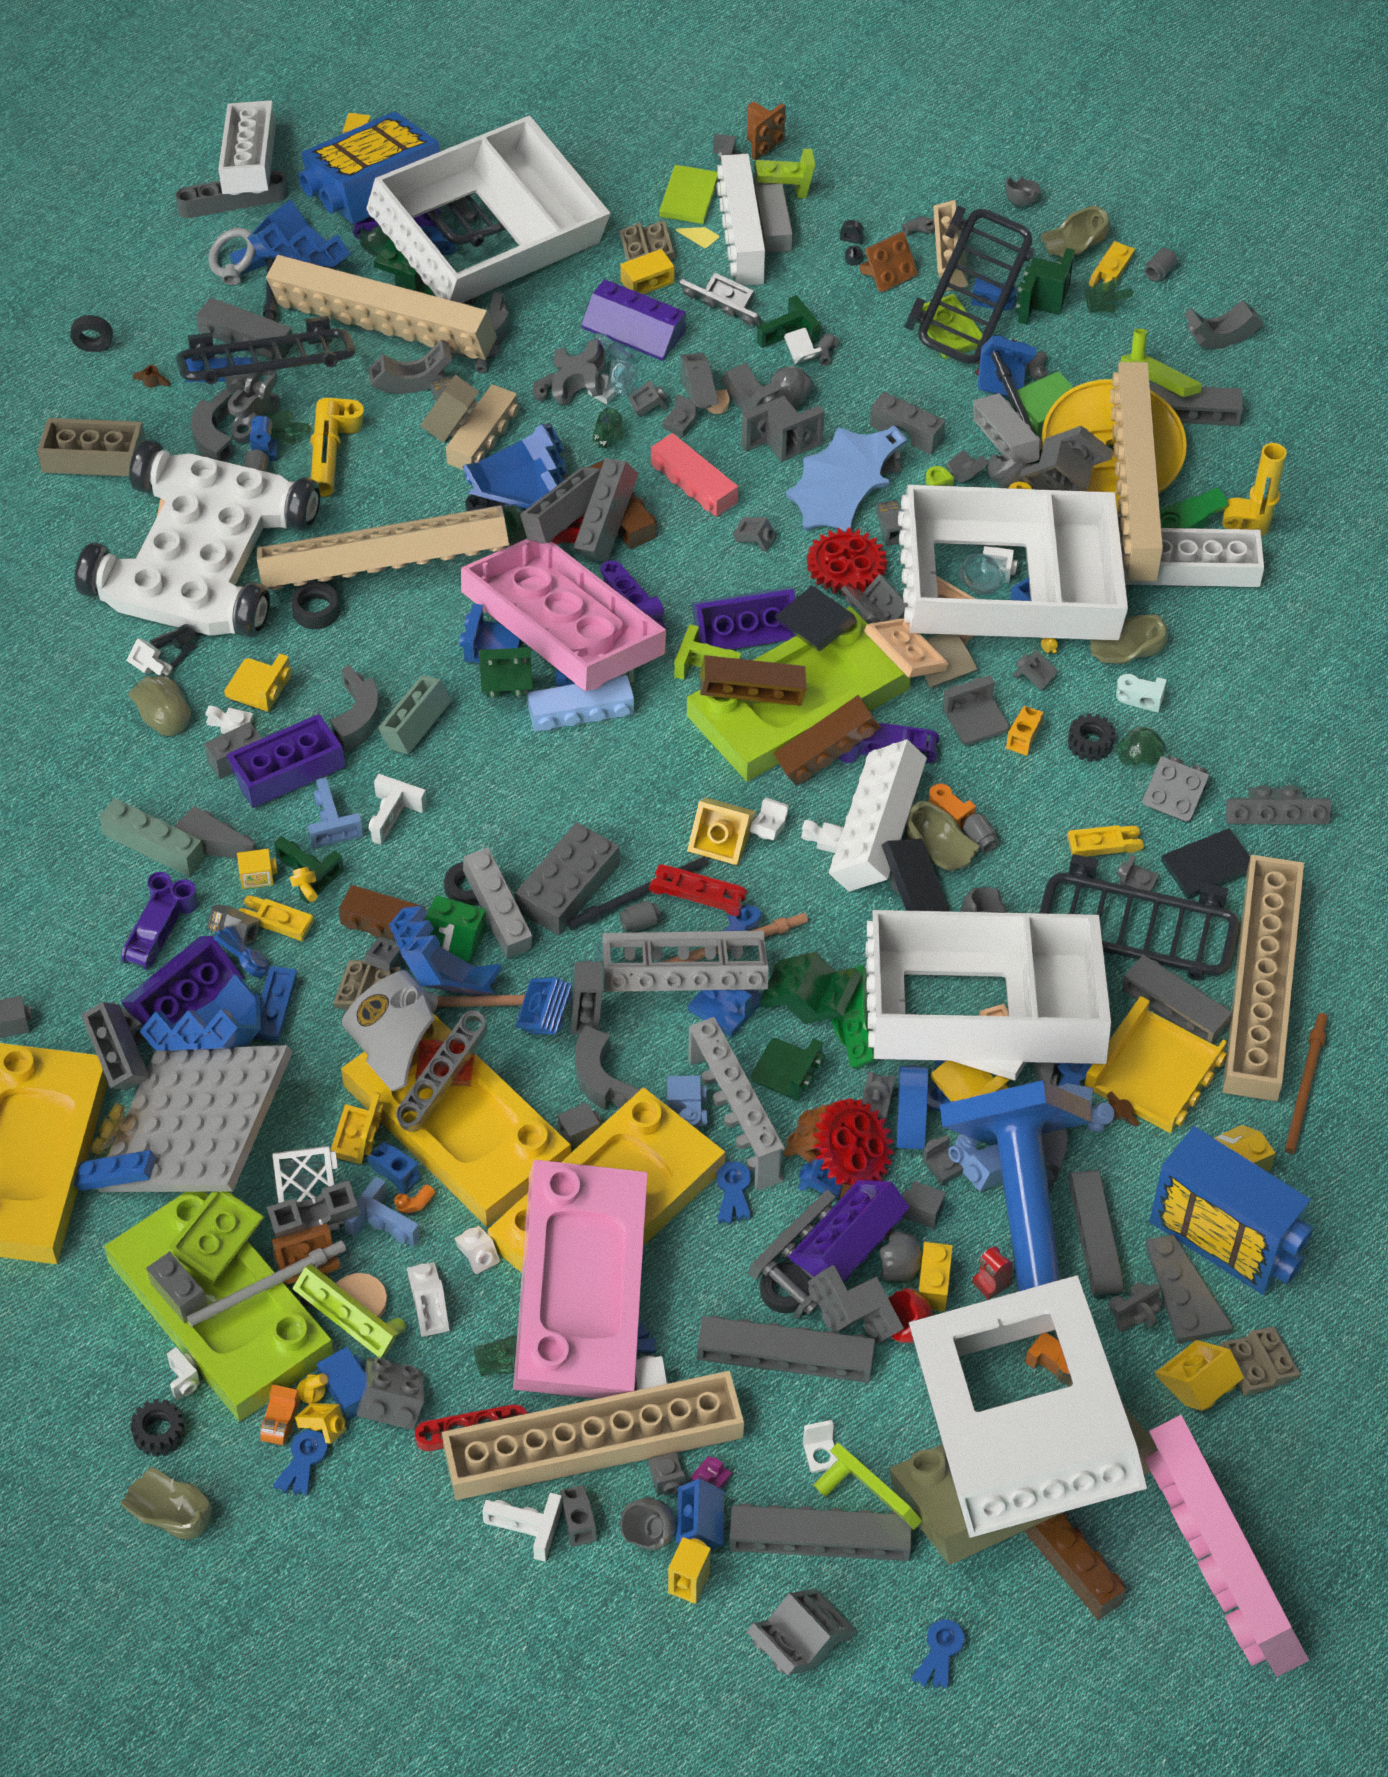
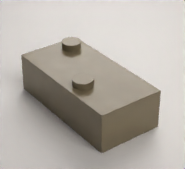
(89, 446)

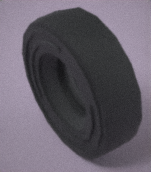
(87, 343)
(452, 891)
(780, 1303)

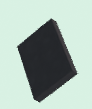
(815, 618)
(1209, 861)
(914, 875)

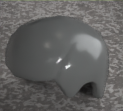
(1022, 191)

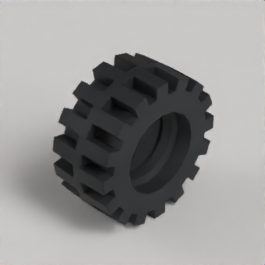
(1091, 749)
(155, 1412)

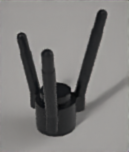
(180, 638)

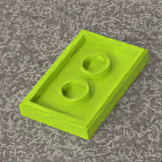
(688, 194)
(956, 322)
(215, 1234)

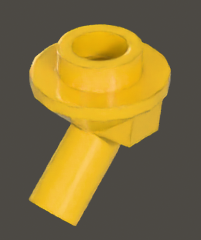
(303, 878)
(312, 1388)

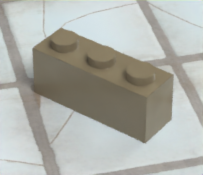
(450, 409)

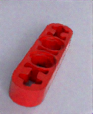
(464, 1420)

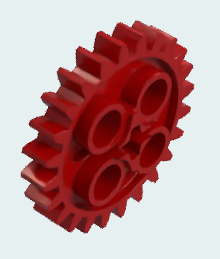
(846, 560)
(852, 1142)

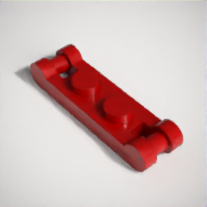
(698, 889)

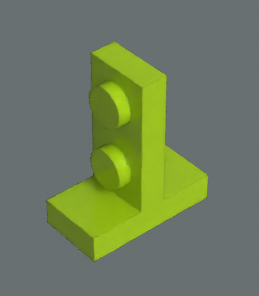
(788, 172)
(693, 652)

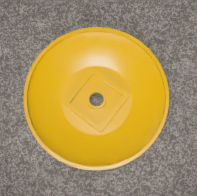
(1091, 407)

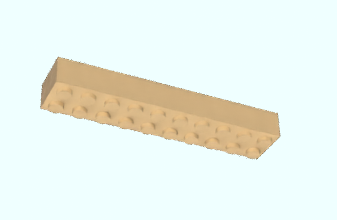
(381, 307)
(1136, 472)
(382, 547)
(1263, 978)
(592, 1435)

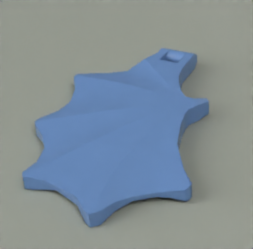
(843, 476)

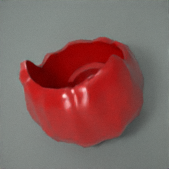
(909, 1307)

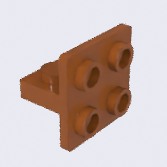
(765, 128)
(889, 262)
(802, 1139)
(298, 1245)

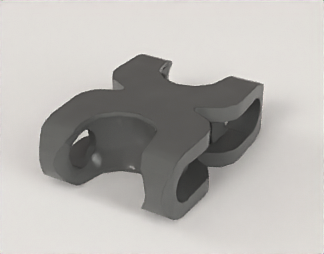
(579, 372)
(253, 402)

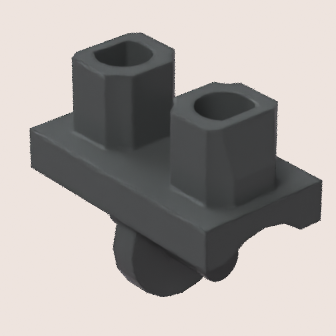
(878, 1093)
(1138, 1308)

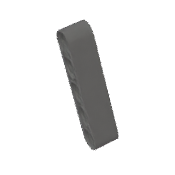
(208, 197)
(443, 1057)
(1095, 1233)

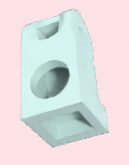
(1141, 692)

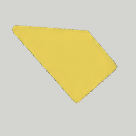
(701, 236)

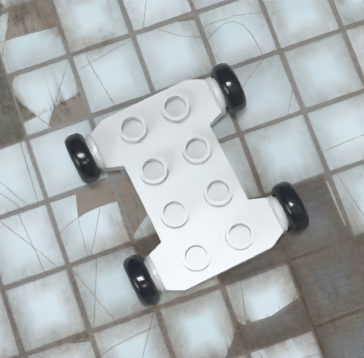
(197, 542)

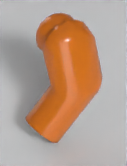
(414, 1204)

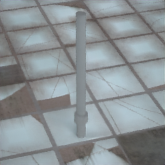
(316, 1258)

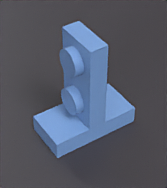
(332, 828)
(381, 1216)

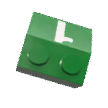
(457, 926)

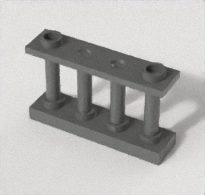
(785, 1245)

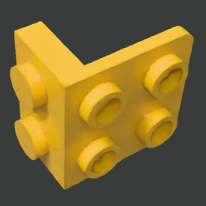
(259, 683)
(963, 1081)
(357, 1131)

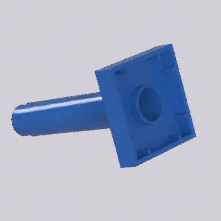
(1016, 1123)

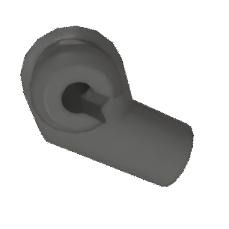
(919, 224)

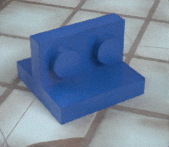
(728, 1007)

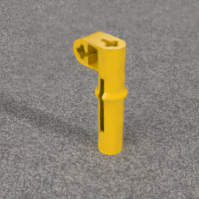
(331, 421)
(1258, 511)

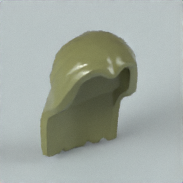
(1078, 231)
(1139, 638)
(161, 704)
(941, 835)
(169, 1505)

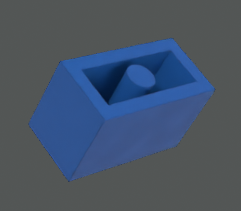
(345, 1380)
(700, 1513)

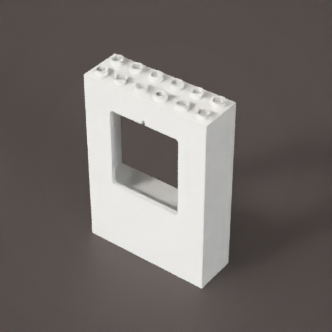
(523, 185)
(1069, 551)
(1051, 986)
(1037, 1451)

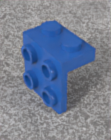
(1014, 355)
(484, 635)

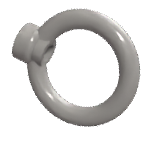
(231, 272)

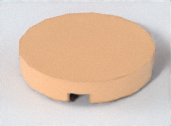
(366, 1290)

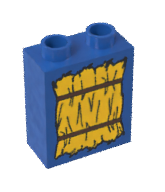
(346, 166)
(1232, 1212)

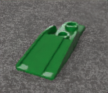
(1193, 512)
(853, 1025)

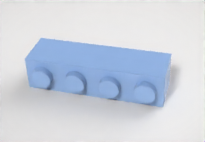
(573, 705)

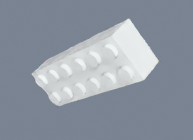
(247, 147)
(741, 219)
(1208, 558)
(877, 814)

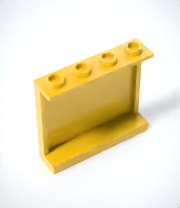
(1156, 1067)

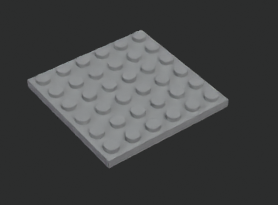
(200, 1116)

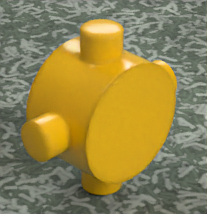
(1049, 645)

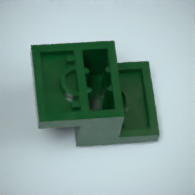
(394, 262)
(1045, 286)
(506, 671)
(810, 987)

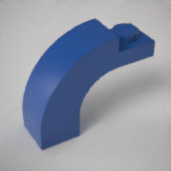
(912, 1107)

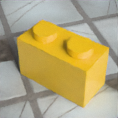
(647, 272)
(935, 1274)
(689, 1569)

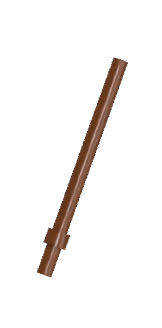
(1316, 1041)

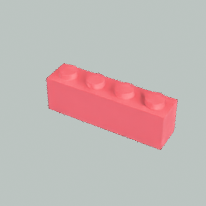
(694, 475)

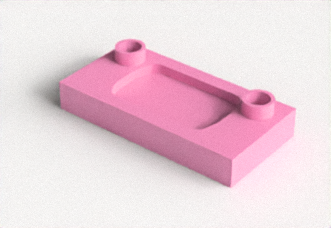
(563, 612)
(580, 1280)

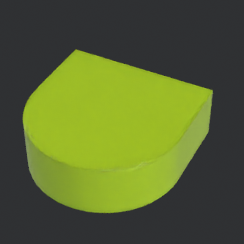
(938, 477)

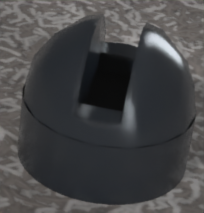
(849, 255)

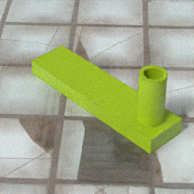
(1159, 372)
(348, 1312)
(846, 1464)

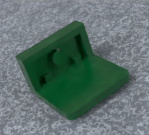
(788, 1067)

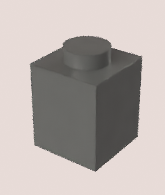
(14, 1016)
(578, 1124)
(924, 1204)

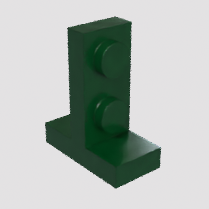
(797, 318)
(295, 858)

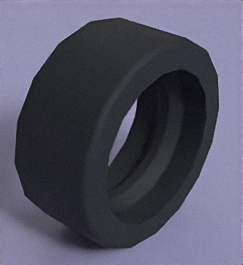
(315, 590)

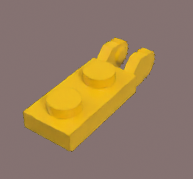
(1112, 264)
(1105, 840)
(279, 917)

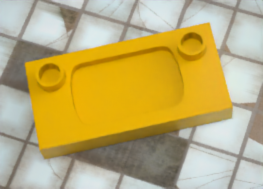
(45, 1133)
(475, 1138)
(640, 1138)

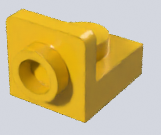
(324, 1417)

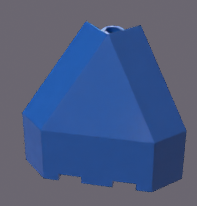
(290, 236)
(521, 471)
(433, 964)
(222, 1024)

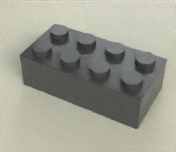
(567, 878)

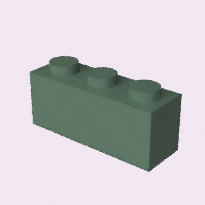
(414, 714)

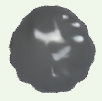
(795, 385)
(1005, 471)
(983, 900)
(900, 1257)
(648, 1523)

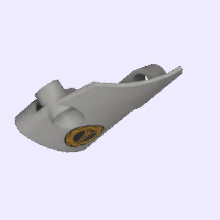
(390, 1024)

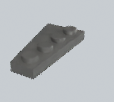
(1186, 1298)

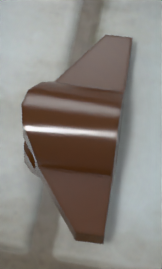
(151, 377)
(1122, 1109)

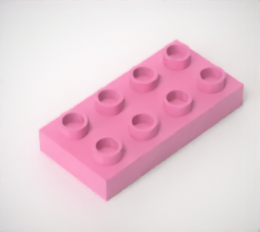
(1232, 1568)

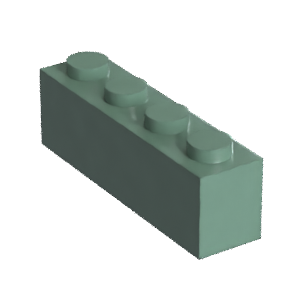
(152, 837)

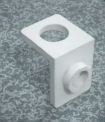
(801, 346)
(818, 1437)

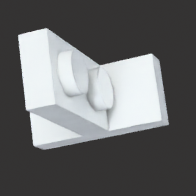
(395, 797)
(428, 1299)
(527, 1521)

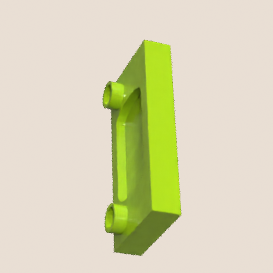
(754, 730)
(242, 1348)

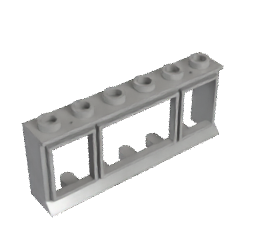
(684, 975)
(710, 1044)

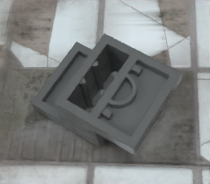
(782, 428)
(1067, 461)
(846, 1307)
(801, 1632)

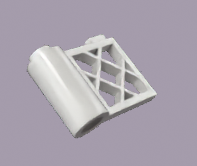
(330, 1163)

